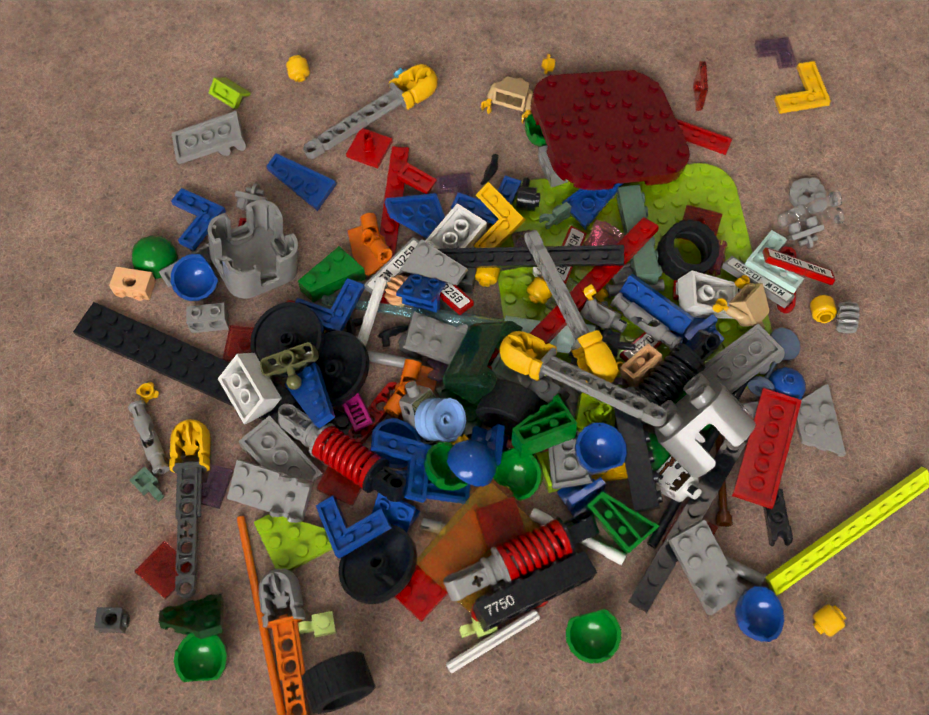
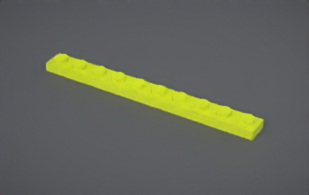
(848, 531)

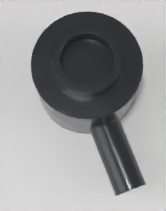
(527, 197)

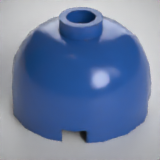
(788, 382)

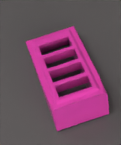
(357, 399)

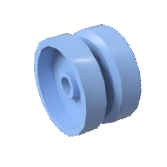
(440, 419)

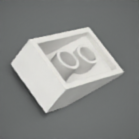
(701, 291)

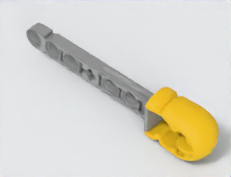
(419, 82)
(589, 349)
(533, 357)

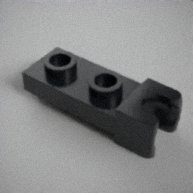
(778, 522)

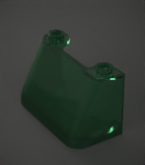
(468, 369)

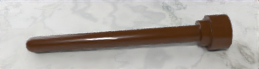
(723, 518)

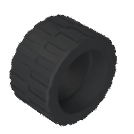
(695, 232)
(507, 405)
(338, 682)

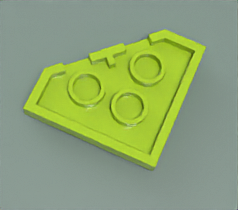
(290, 542)

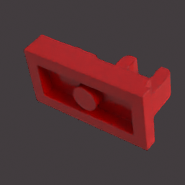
(416, 178)

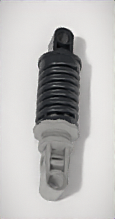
(678, 368)

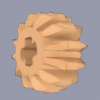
(394, 284)

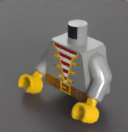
(599, 312)

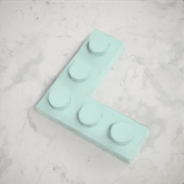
(780, 276)

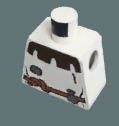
(676, 481)

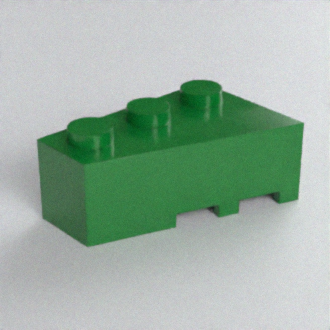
(330, 275)
(544, 429)
(620, 522)

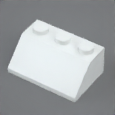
(458, 230)
(248, 388)

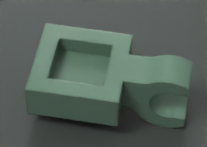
(558, 215)
(146, 482)

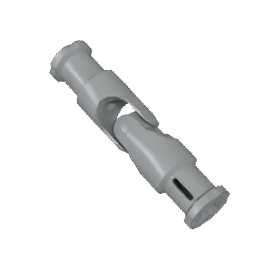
(642, 319)
(144, 425)

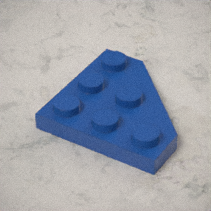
(416, 212)

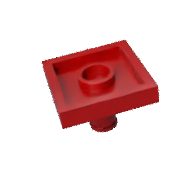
(369, 148)

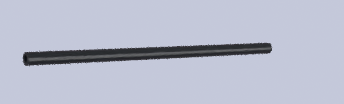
(674, 505)

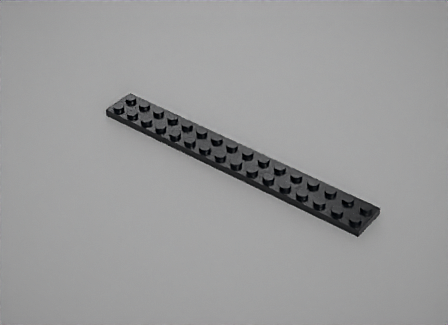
(171, 357)

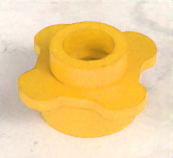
(548, 64)
(145, 388)

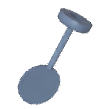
(791, 346)

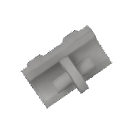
(245, 198)
(812, 227)

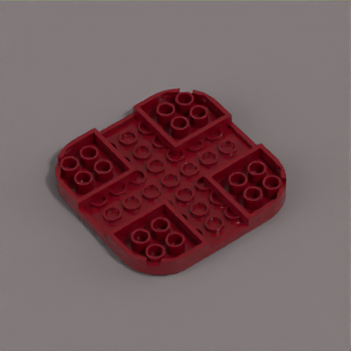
(609, 129)

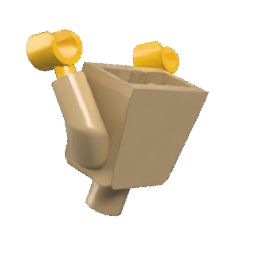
(510, 93)
(748, 305)

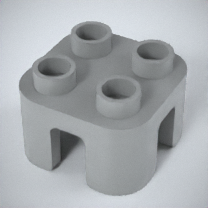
(254, 254)
(704, 404)

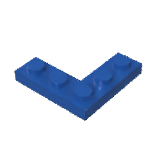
(508, 189)
(205, 212)
(338, 316)
(407, 450)
(348, 539)

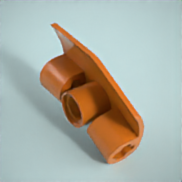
(369, 245)
(411, 371)

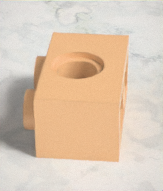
(124, 278)
(640, 365)

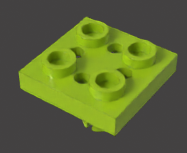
(595, 412)

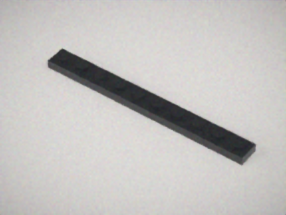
(521, 257)
(692, 513)

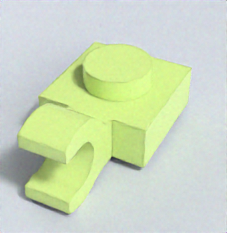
(321, 624)
(475, 627)

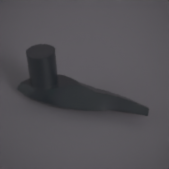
(491, 169)
(352, 323)
(391, 332)

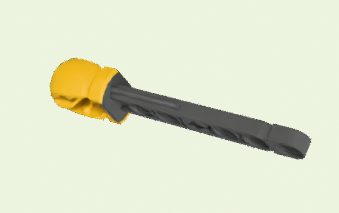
(188, 473)

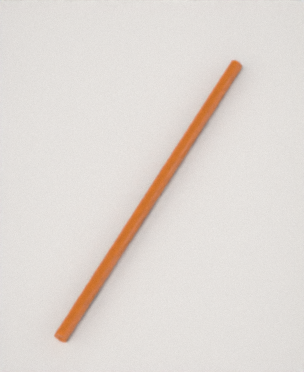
(269, 656)

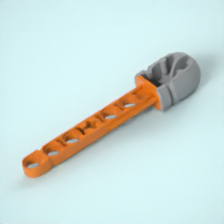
(279, 582)

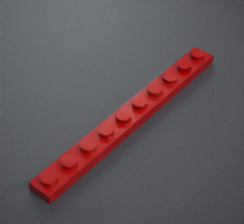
(394, 188)
(598, 277)

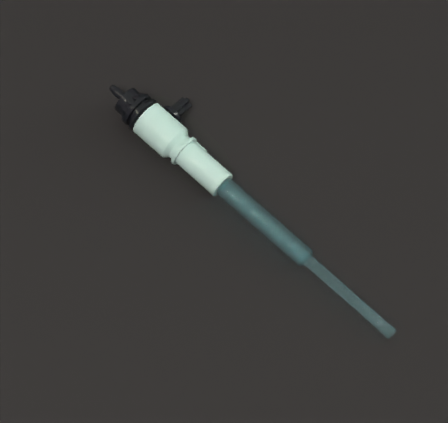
(562, 341)

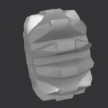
(847, 317)

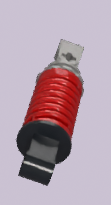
(343, 454)
(522, 554)

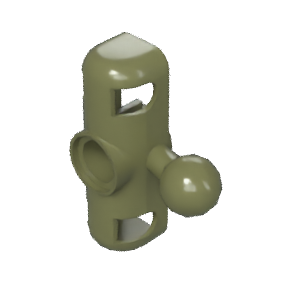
(299, 359)

